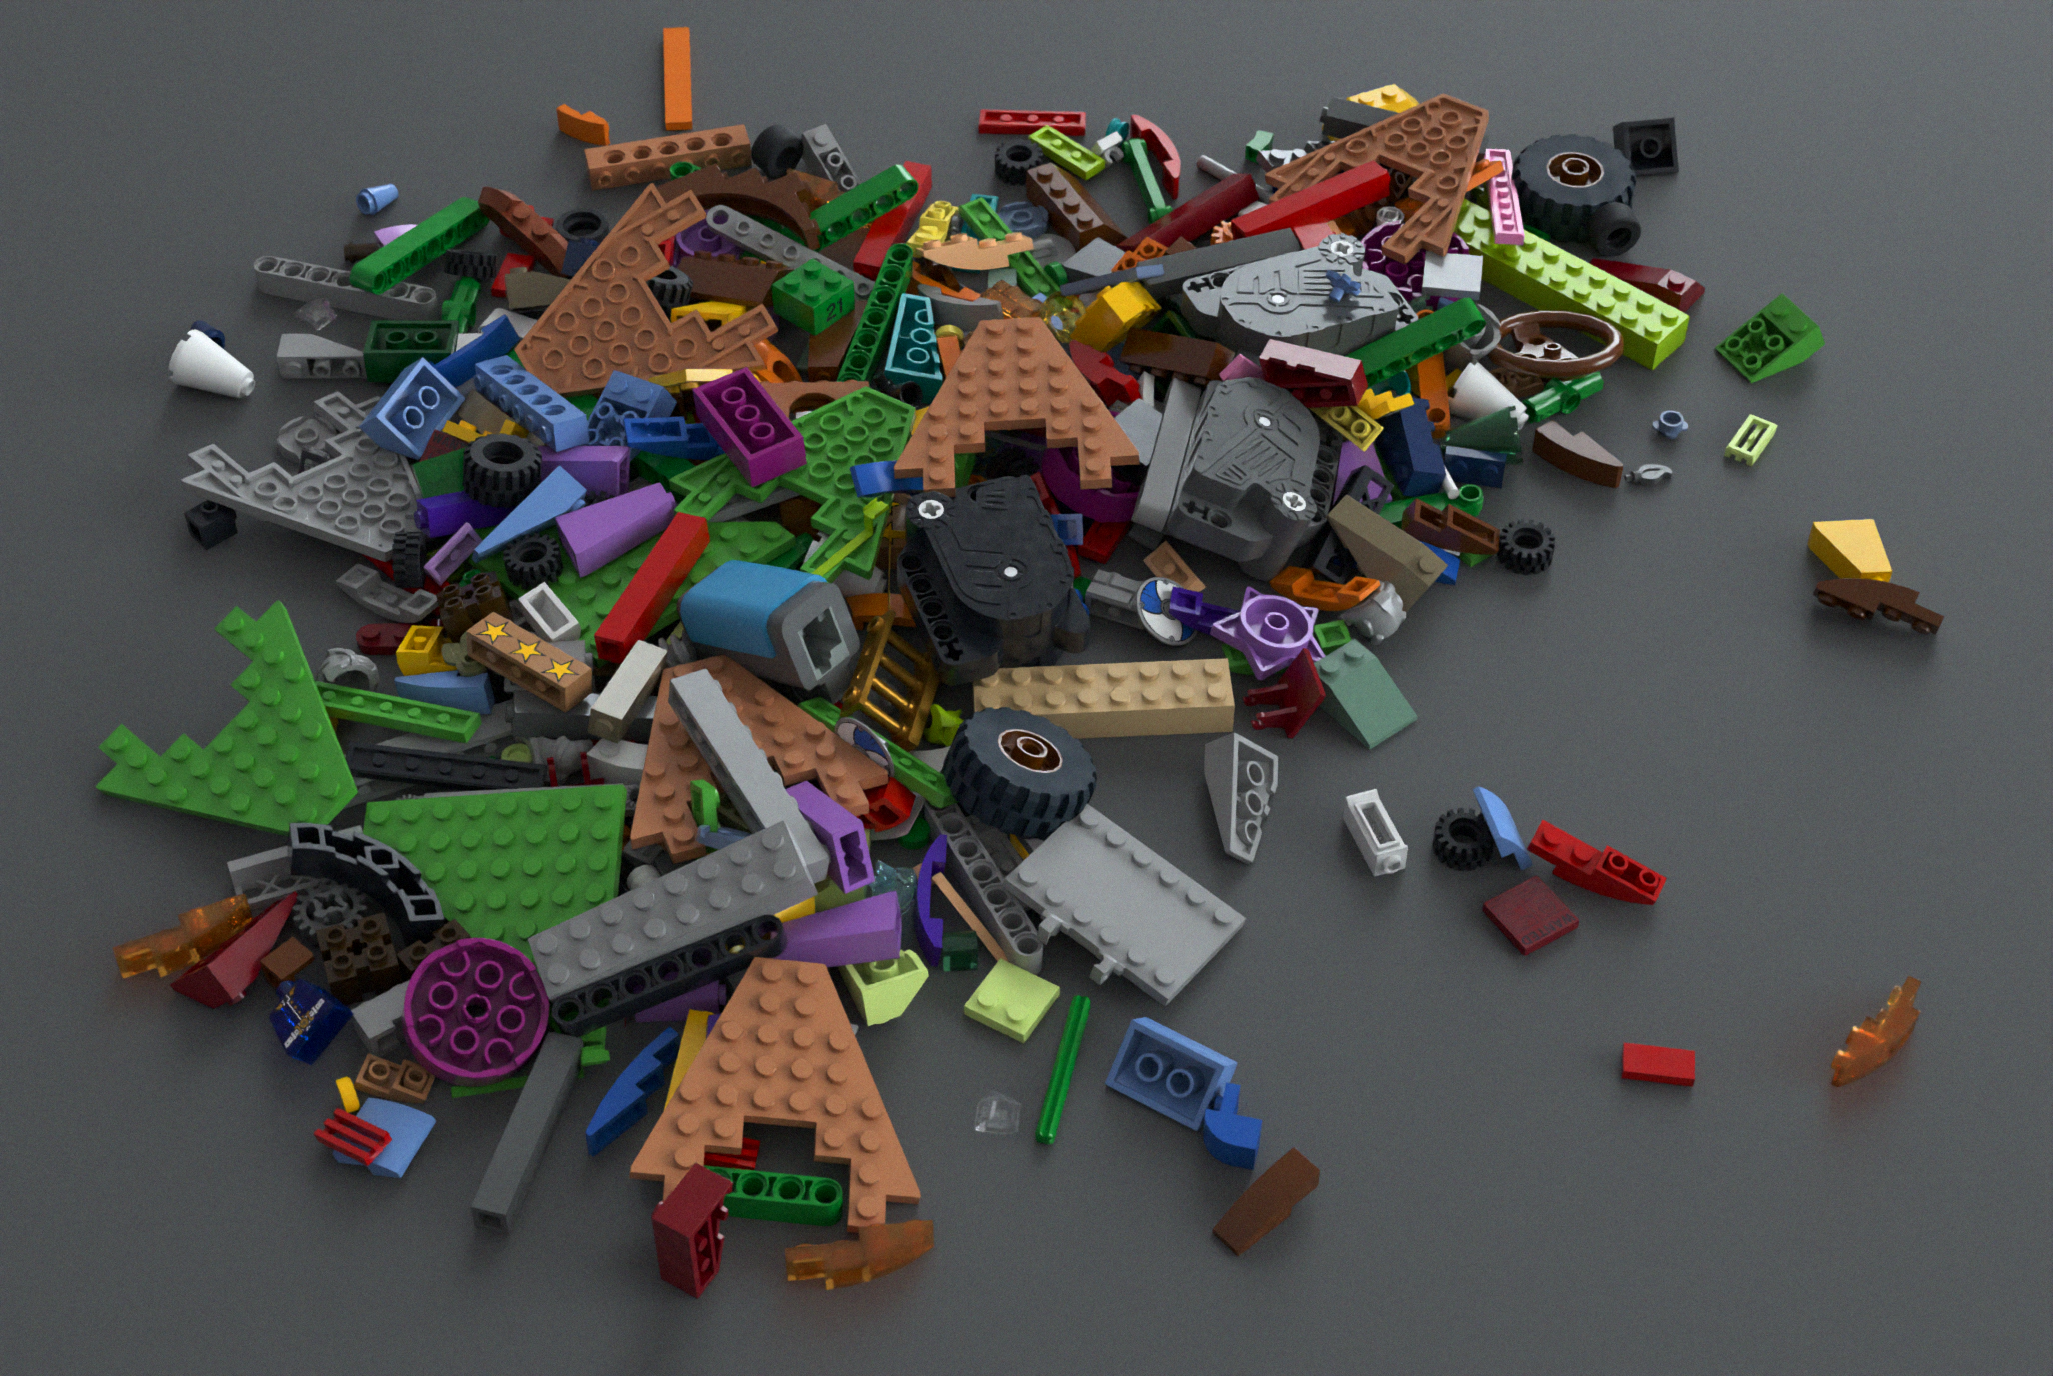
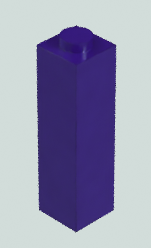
(449, 512)

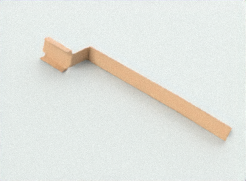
(966, 913)

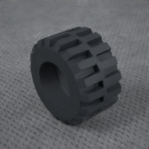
(671, 289)
(501, 469)

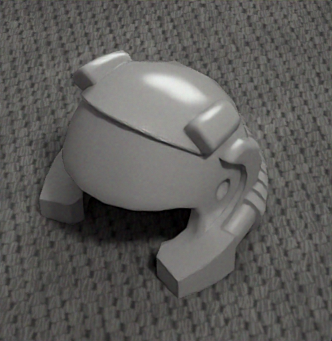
(1378, 614)
(348, 670)

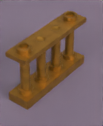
(920, 686)

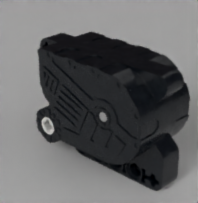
(989, 580)

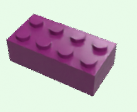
(749, 426)

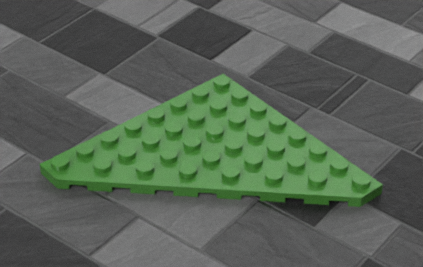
(595, 595)
(512, 859)

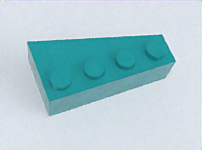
(913, 347)

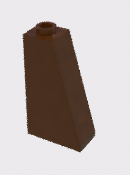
(831, 346)

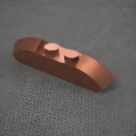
(525, 228)

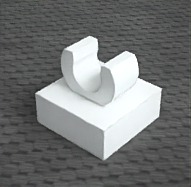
(1108, 146)

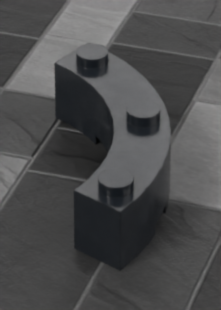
(371, 869)

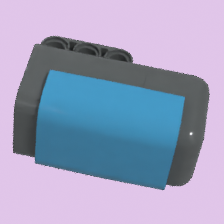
(775, 625)

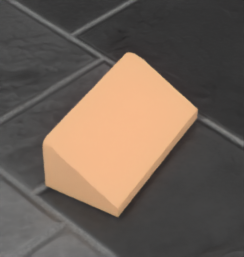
(1168, 564)

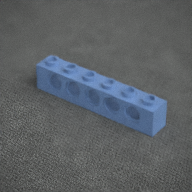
(531, 403)

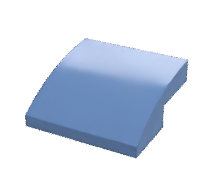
(1502, 827)
(405, 1126)

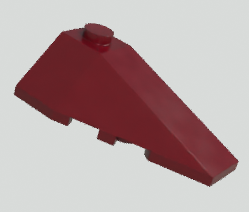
(1660, 283)
(237, 962)

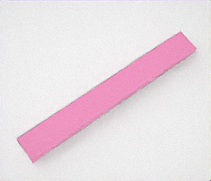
(1504, 201)

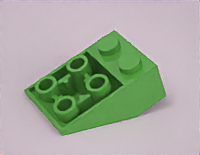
(1772, 340)

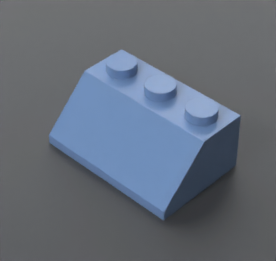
(412, 410)
(1169, 1072)

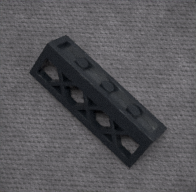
(1328, 540)

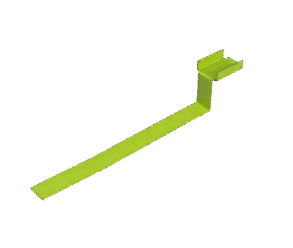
(871, 511)

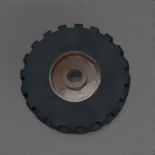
(1567, 181)
(1018, 772)

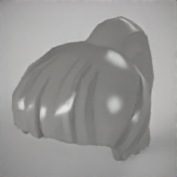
(564, 752)

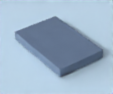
(1112, 279)

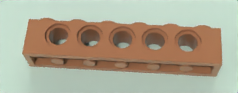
(652, 158)

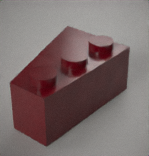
(1314, 375)
(688, 1230)

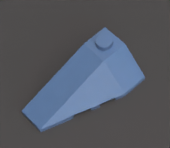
(552, 498)

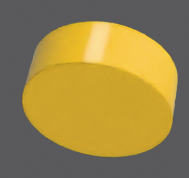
(347, 1094)

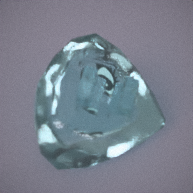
(897, 879)

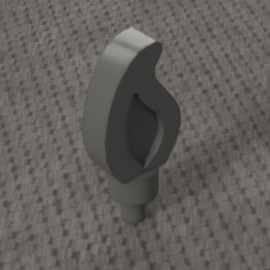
(956, 225)
(1649, 474)

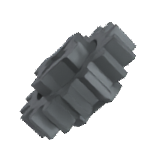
(328, 908)

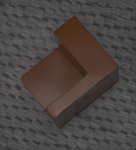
(285, 962)

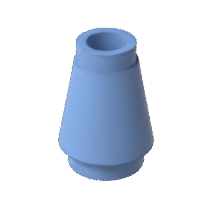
(376, 198)

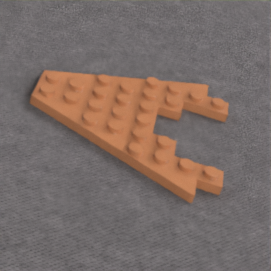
(614, 322)
(1014, 379)
(788, 735)
(784, 1060)

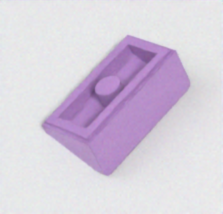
(452, 554)

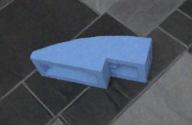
(449, 690)

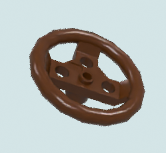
(1546, 359)

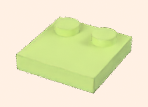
(1011, 1000)

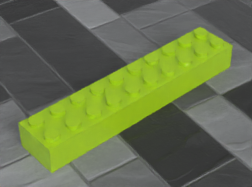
(1560, 281)

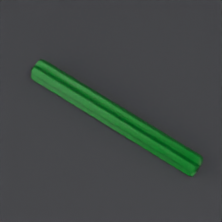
(1062, 1070)

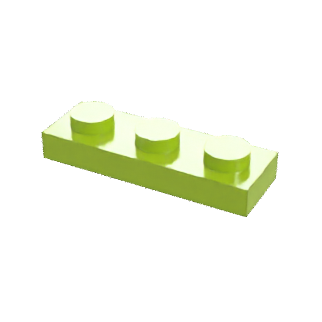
(1067, 152)

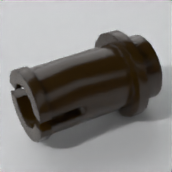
(357, 252)

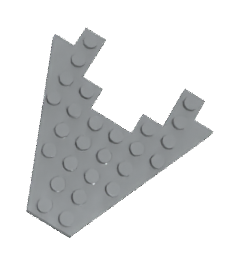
(345, 501)

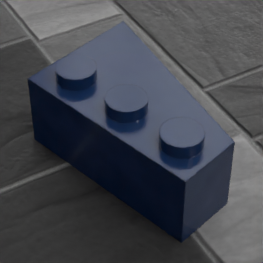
(1410, 450)

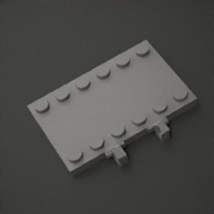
(1123, 905)

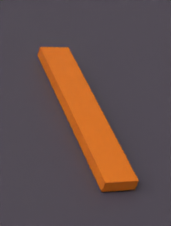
(677, 79)

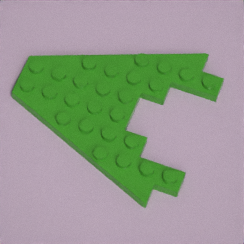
(837, 436)
(268, 764)

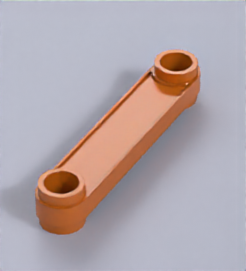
(1434, 389)

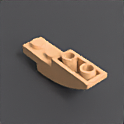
(966, 254)

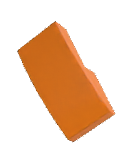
(583, 127)
(1146, 250)

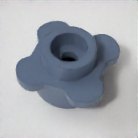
(1670, 424)

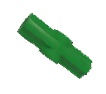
(463, 303)
(1561, 396)

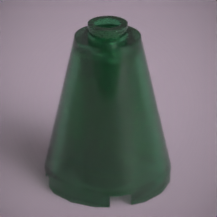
(1490, 433)

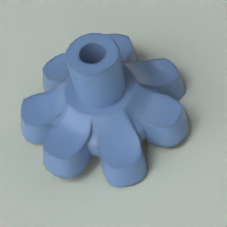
(1341, 285)

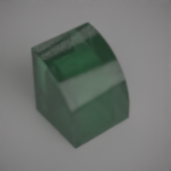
(959, 950)

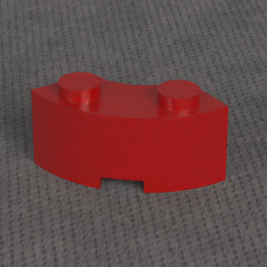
(888, 805)

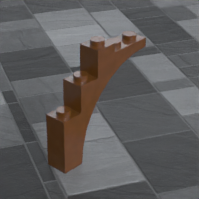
(749, 193)

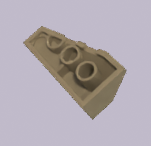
(531, 290)
(1385, 550)

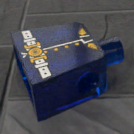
(307, 1019)

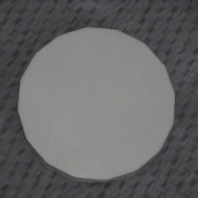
(292, 436)

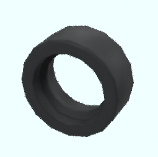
(583, 219)

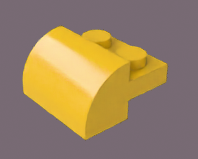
(422, 652)

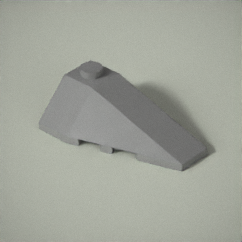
(1240, 785)

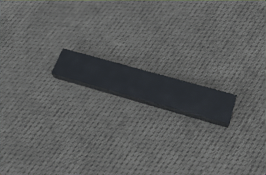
(441, 768)

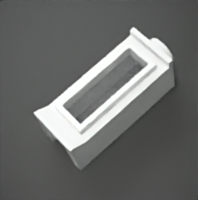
(1374, 833)

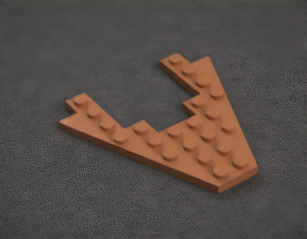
(1430, 142)

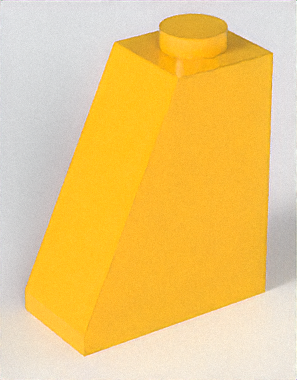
(1850, 549)

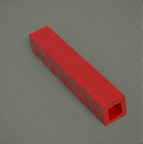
(1317, 203)
(892, 226)
(652, 587)

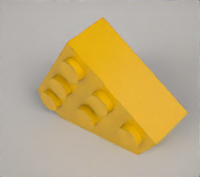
(1113, 315)

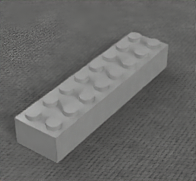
(674, 911)

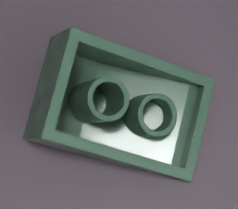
(1362, 694)

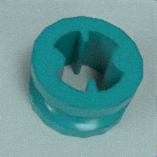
(1122, 128)

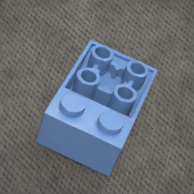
(622, 399)

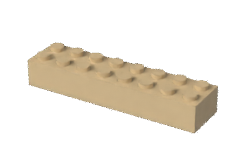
(1118, 697)

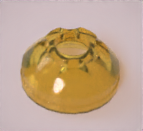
(1067, 309)

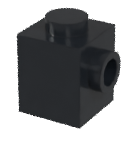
(211, 523)

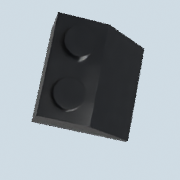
(1648, 145)

